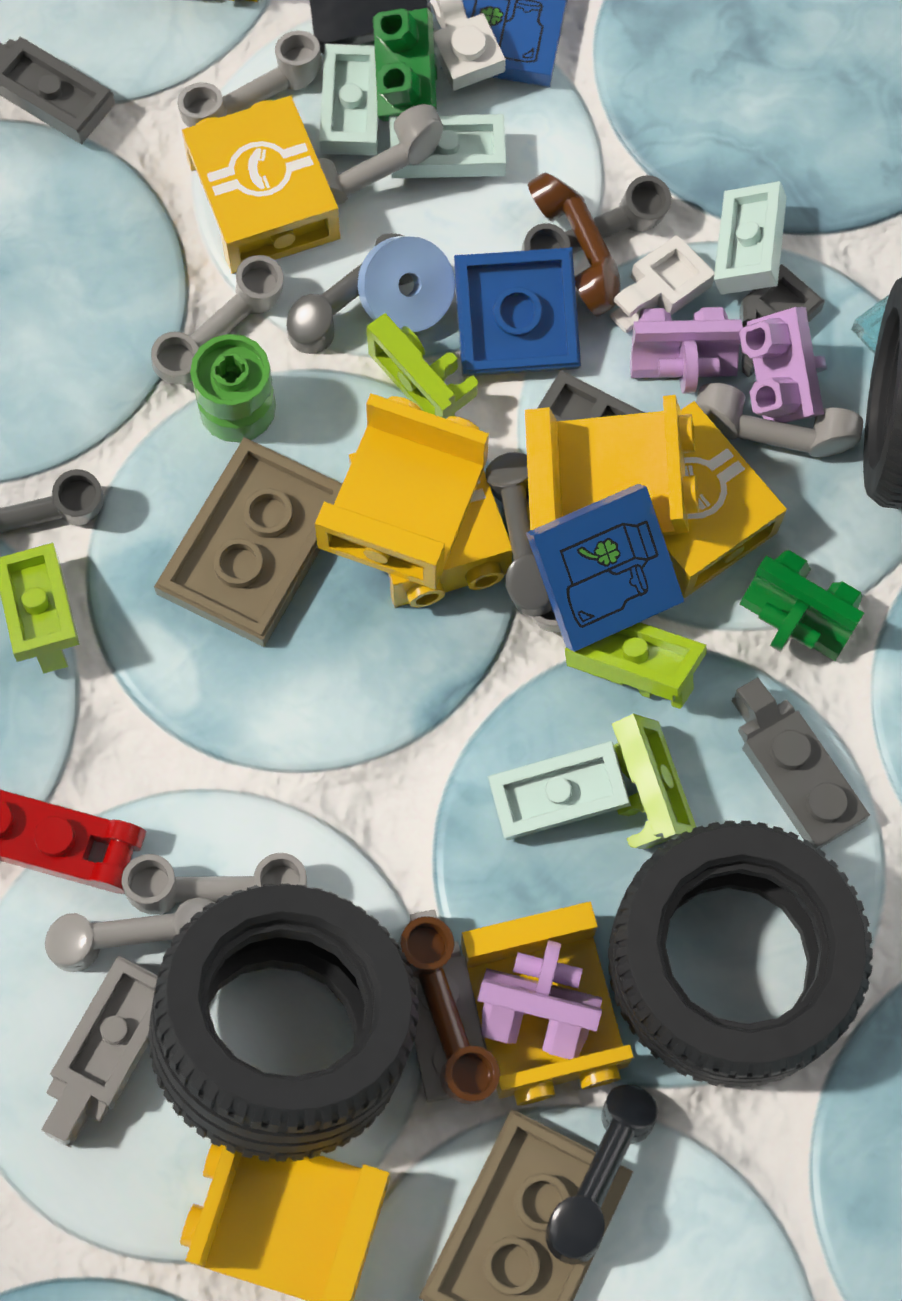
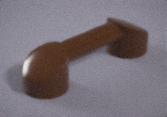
(601, 280)
(470, 1071)

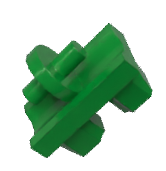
(404, 61)
(802, 608)

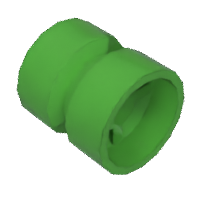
(233, 387)

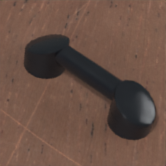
(577, 1221)

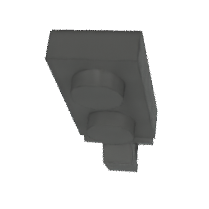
(52, 89)
(796, 767)

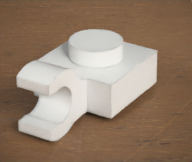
(465, 45)
(665, 278)

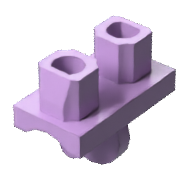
(685, 348)
(783, 366)
(569, 1011)

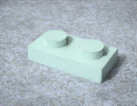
(349, 101)
(467, 148)
(750, 238)
(559, 790)

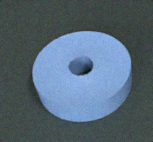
(431, 275)

